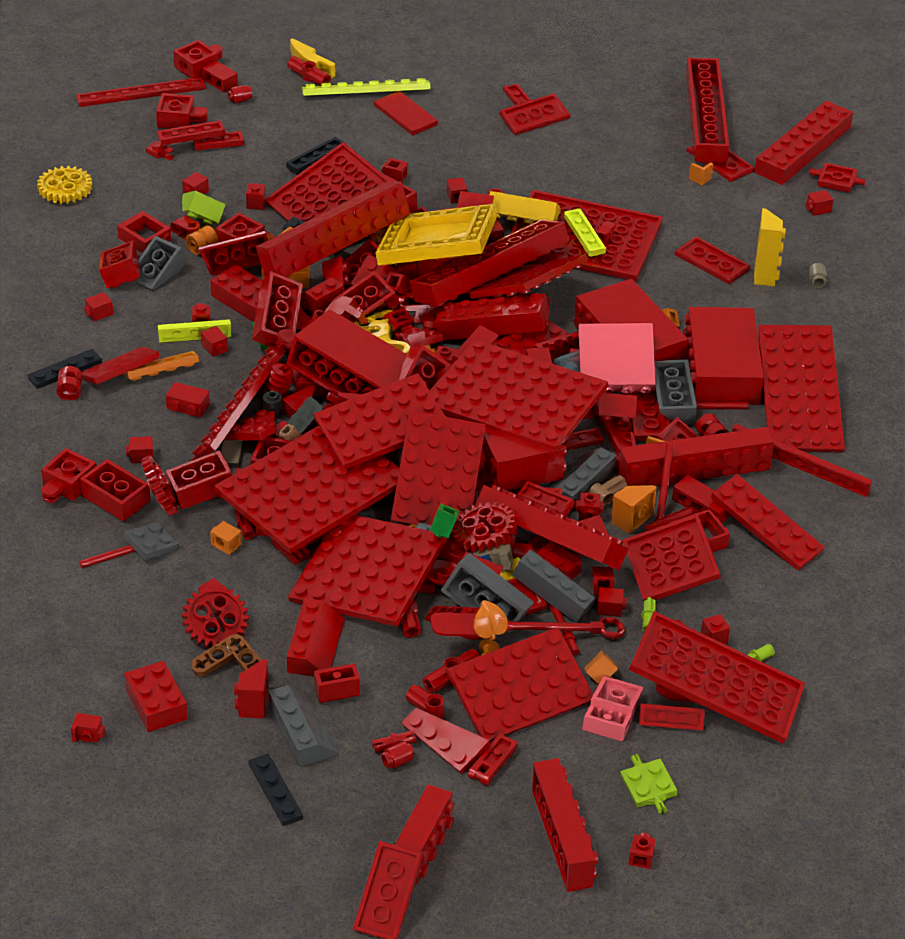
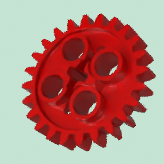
(159, 485)
(484, 527)
(198, 624)

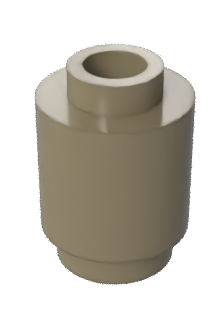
(818, 275)

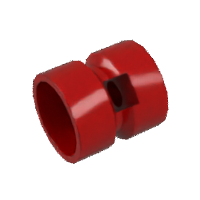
(69, 383)
(709, 425)

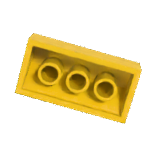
(524, 208)
(768, 249)

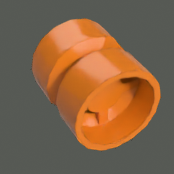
(200, 238)

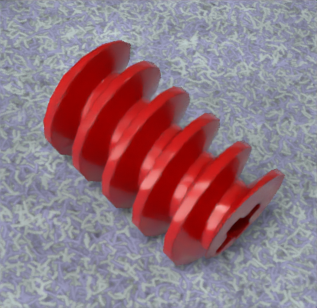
(280, 379)

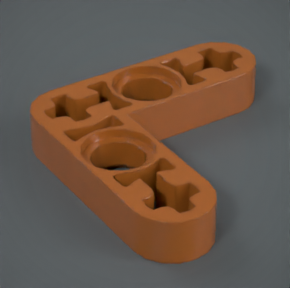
(230, 652)

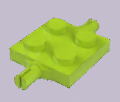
(648, 783)

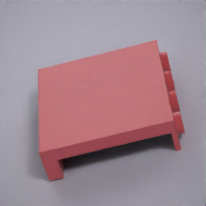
(619, 355)

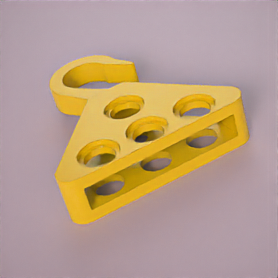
(383, 330)

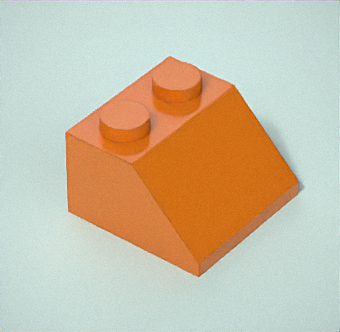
(633, 507)

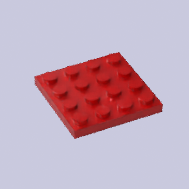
(671, 558)

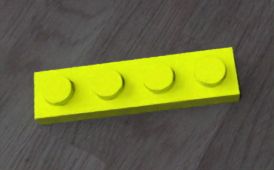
(584, 232)
(191, 330)

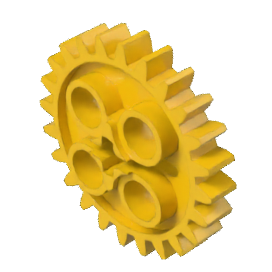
(64, 184)

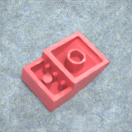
(612, 708)

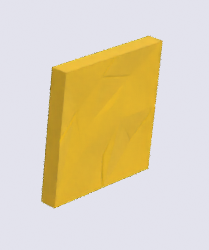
(437, 234)

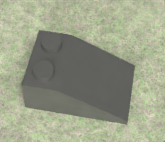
(160, 263)

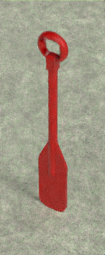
(462, 625)

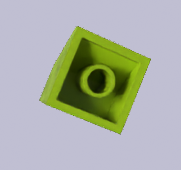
(202, 207)

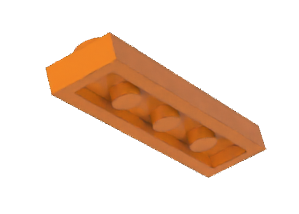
(169, 364)

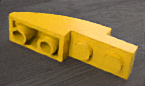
(308, 53)

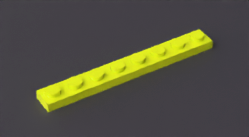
(359, 87)

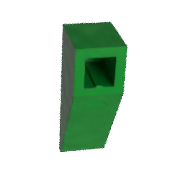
(444, 521)

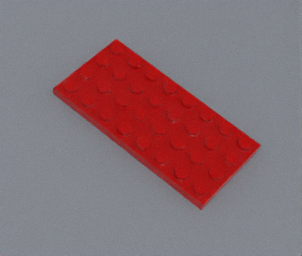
(801, 386)
(717, 677)

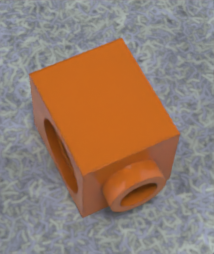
(226, 537)

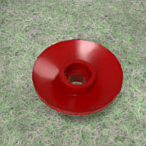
(441, 571)

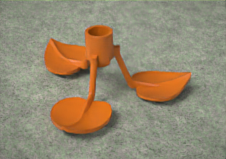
(488, 622)

